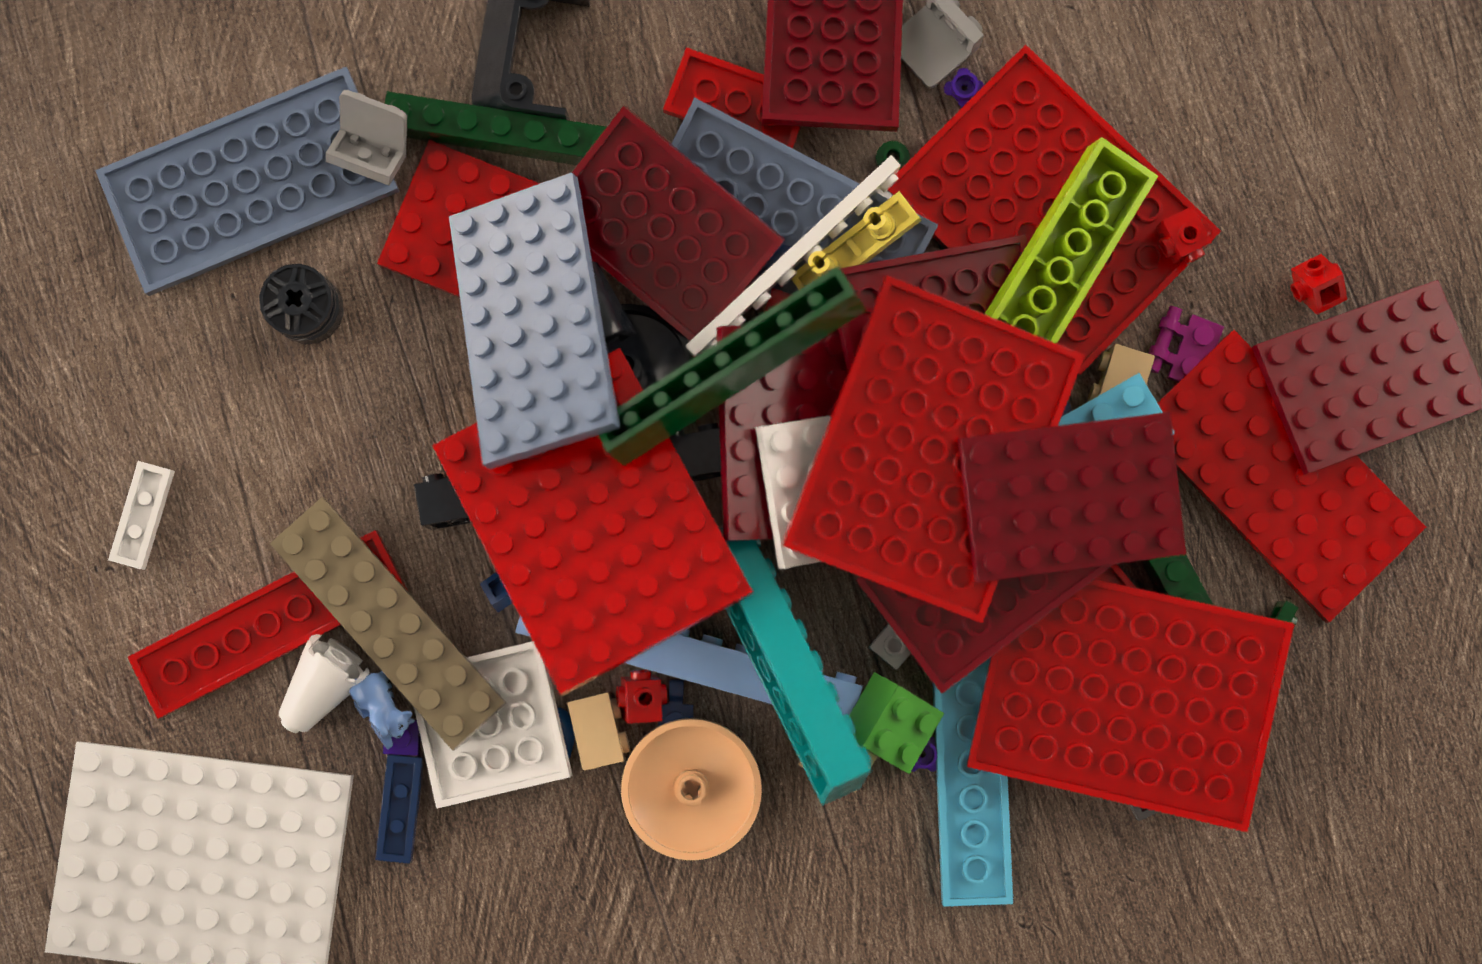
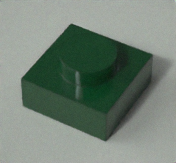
(1285, 611)

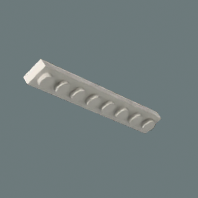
(782, 270)

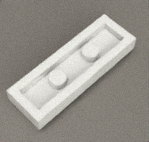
(141, 515)

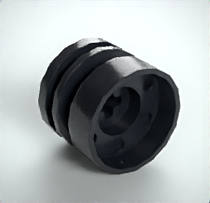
(315, 318)

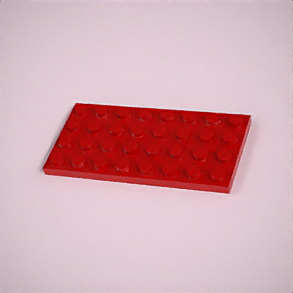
(1317, 529)

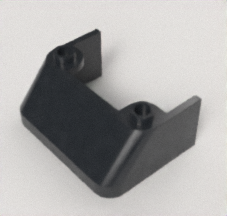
(494, 82)

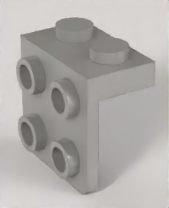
(939, 40)
(369, 138)

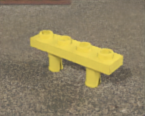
(863, 241)

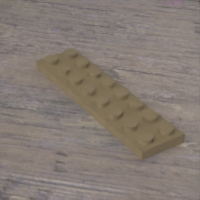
(388, 623)

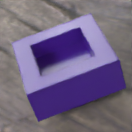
(407, 744)

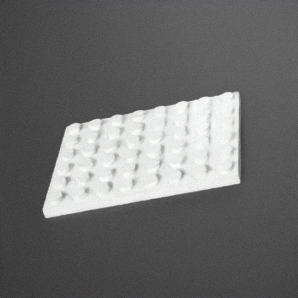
(197, 859)

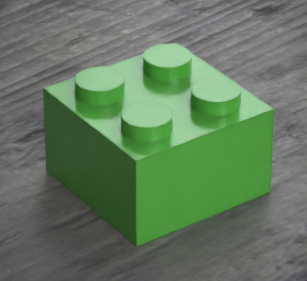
(893, 722)

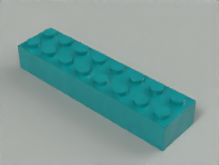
(795, 680)

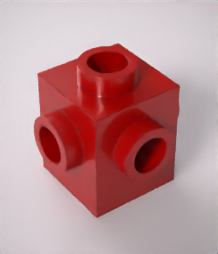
(1184, 236)
(1318, 284)
(650, 705)

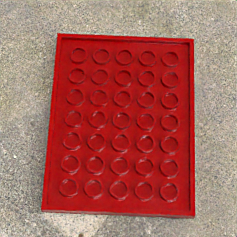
(1003, 166)
(889, 466)
(596, 549)
(1137, 702)

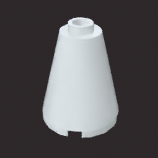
(319, 683)

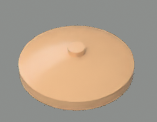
(691, 789)

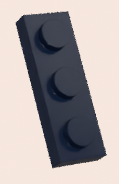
(399, 808)

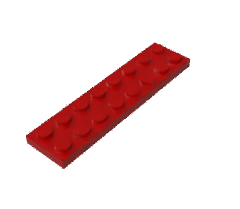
(237, 639)

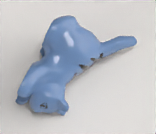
(376, 700)

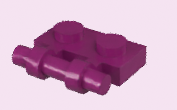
(1196, 342)

